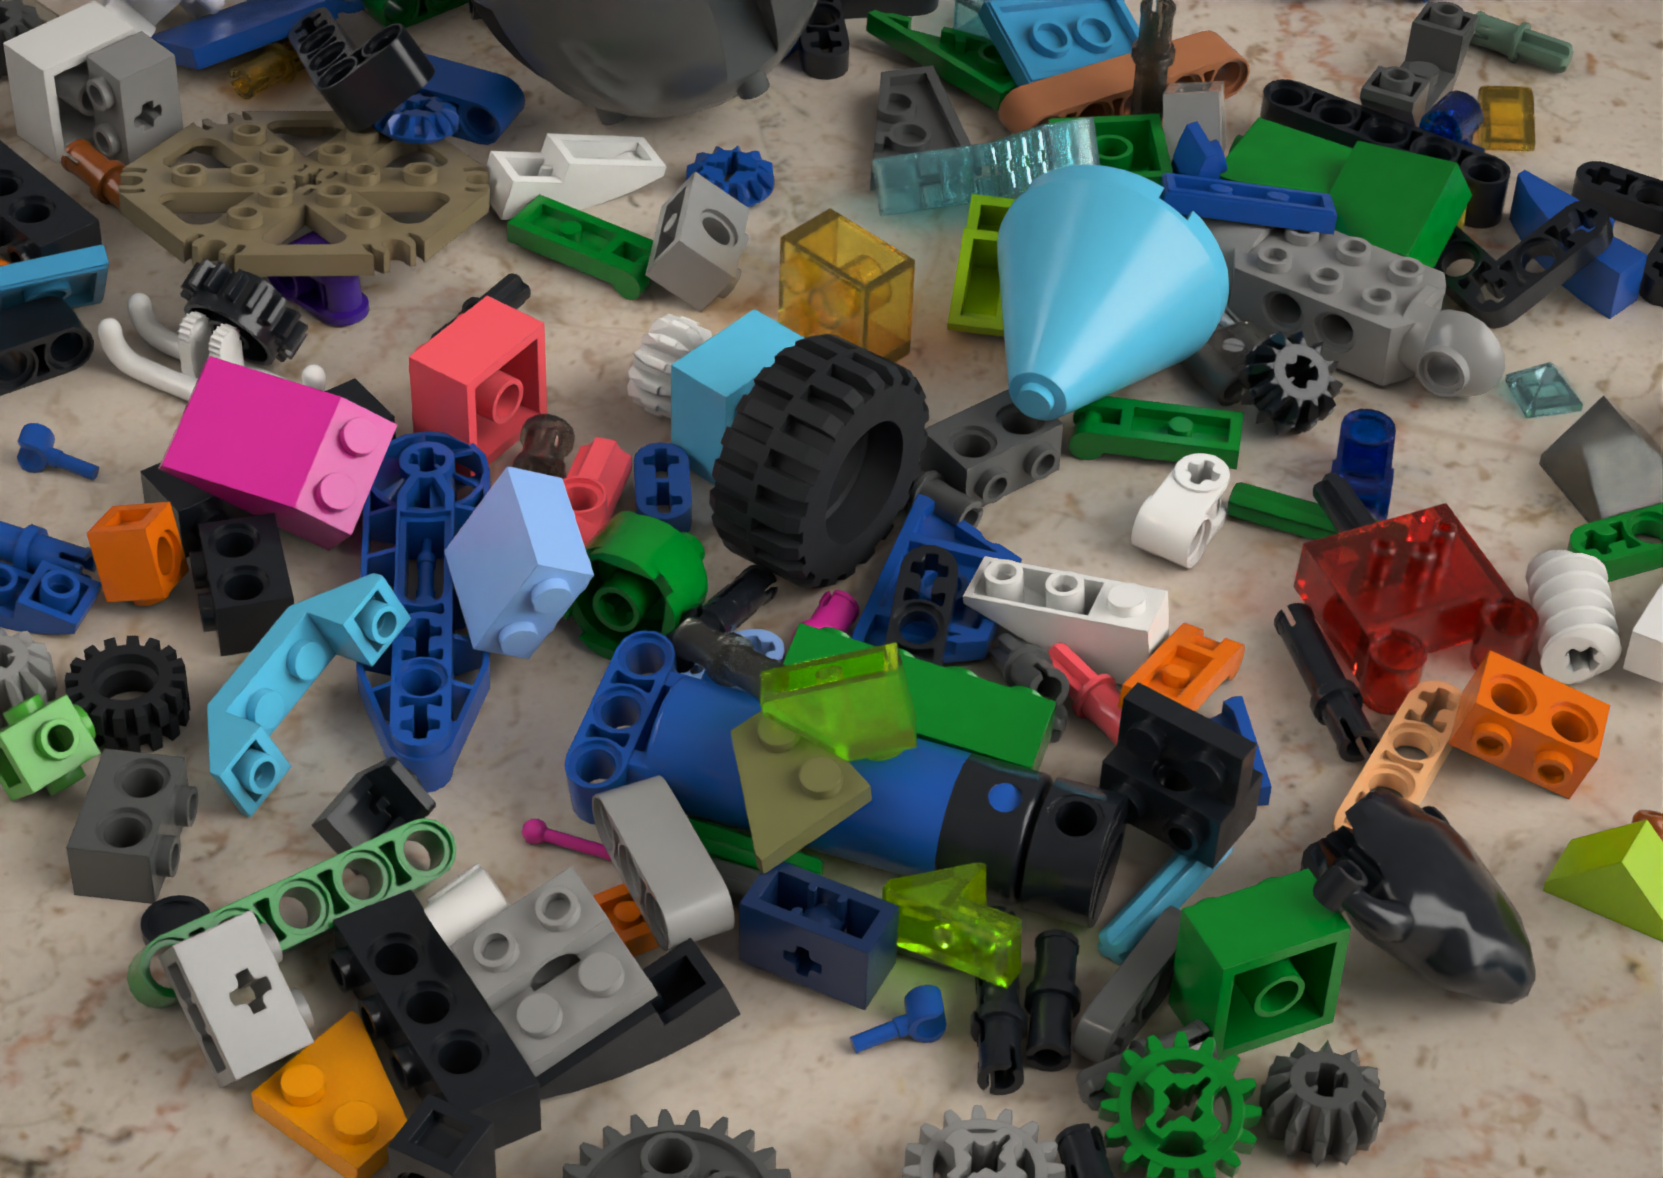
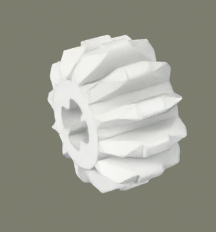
(665, 344)

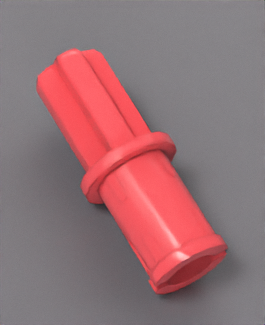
(1092, 694)

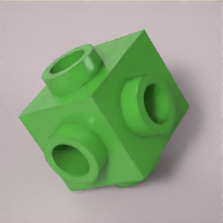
(44, 746)

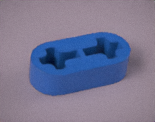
(669, 491)

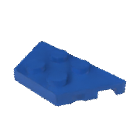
(970, 631)

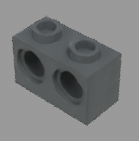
(992, 449)
(131, 826)

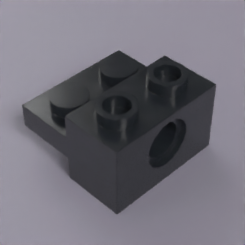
(1182, 776)

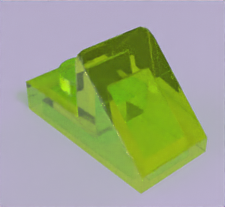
(949, 922)

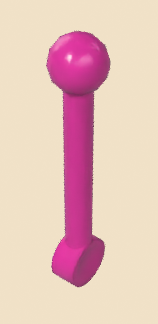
(536, 832)

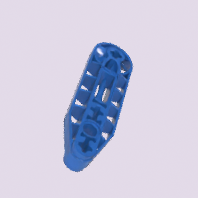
(419, 512)

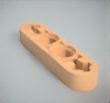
(1408, 728)

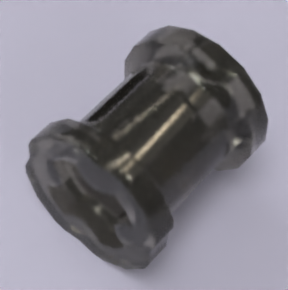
(538, 445)

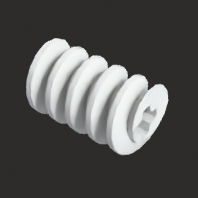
(1575, 615)

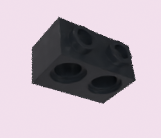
(244, 578)

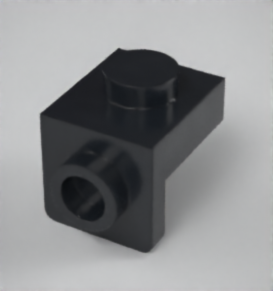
(372, 805)

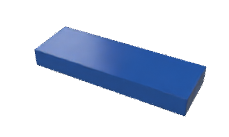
(1249, 203)

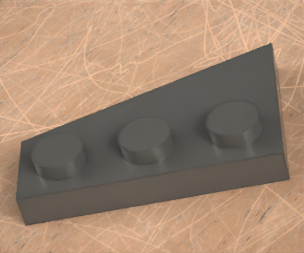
(914, 115)

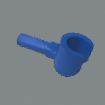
(38, 451)
(923, 1021)

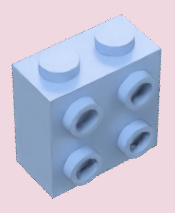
(518, 563)

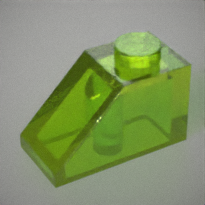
(845, 703)

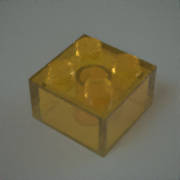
(846, 285)

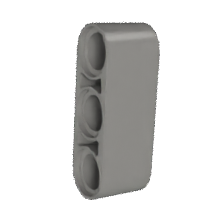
(663, 862)

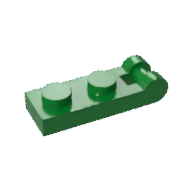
(584, 244)
(1154, 430)

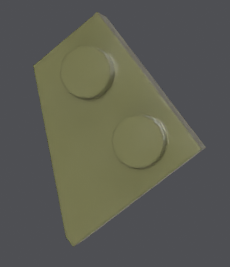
(791, 788)

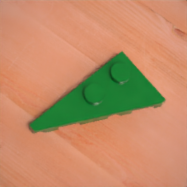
(957, 56)

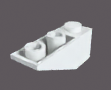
(1100, 619)

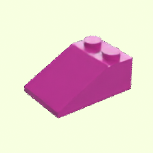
(279, 450)

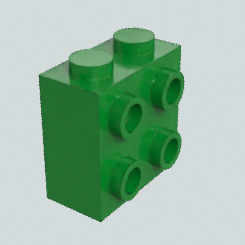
(1284, 158)
(1399, 200)

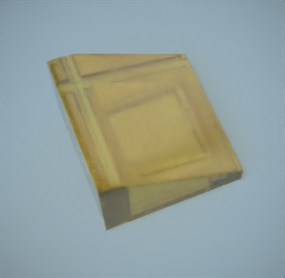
(1507, 118)

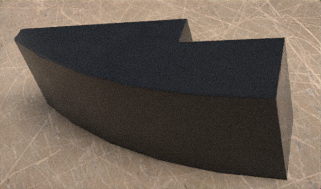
(687, 1008)

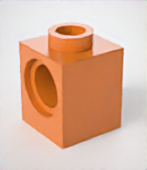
(138, 553)

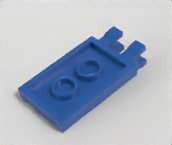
(241, 29)

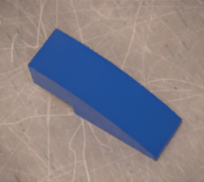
(1605, 283)

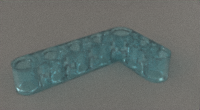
(989, 169)

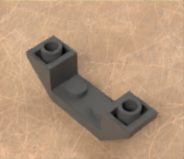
(1430, 68)

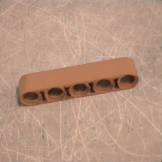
(1108, 85)

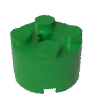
(640, 581)

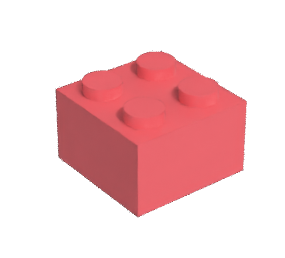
(481, 378)

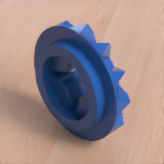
(419, 121)
(752, 176)

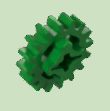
(1162, 1089)

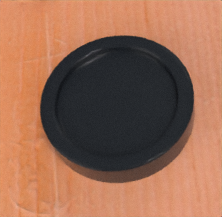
(170, 914)

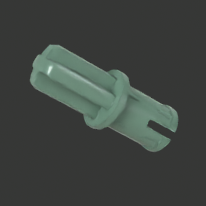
(1522, 43)

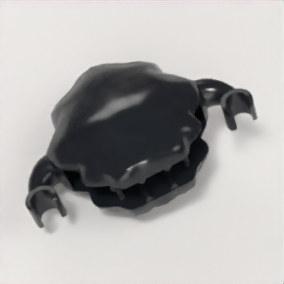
(1425, 898)

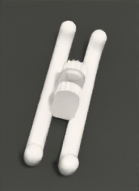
(190, 346)

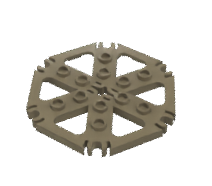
(278, 190)

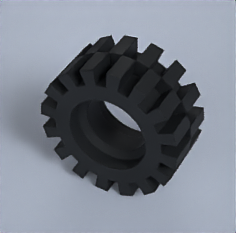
(127, 670)

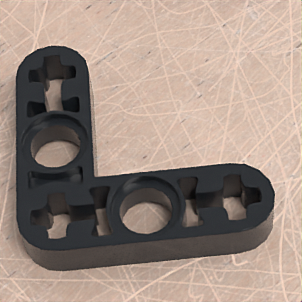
(835, 35)
(1622, 196)
(1508, 274)

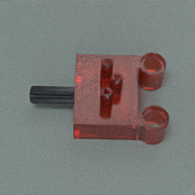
(1403, 592)

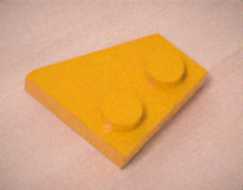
(335, 1100)

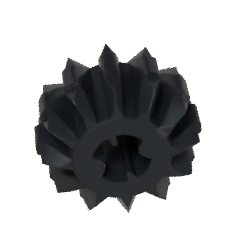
(1289, 382)

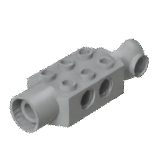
(1364, 302)

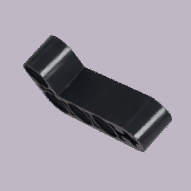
(360, 80)

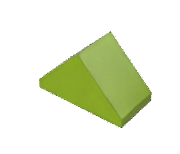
(1615, 876)

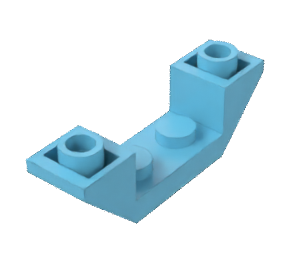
(345, 621)

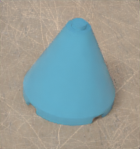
(1101, 287)

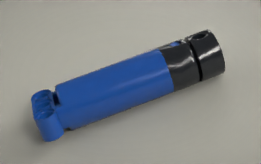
(928, 806)

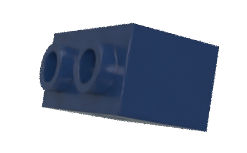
(818, 933)

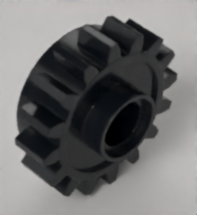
(250, 305)

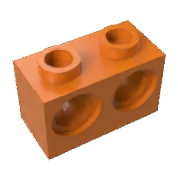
(1529, 724)

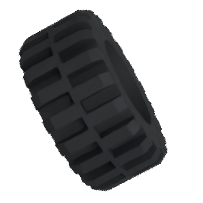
(819, 460)

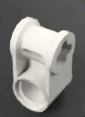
(1184, 511)
(464, 904)

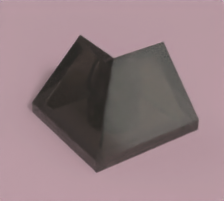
(1606, 463)

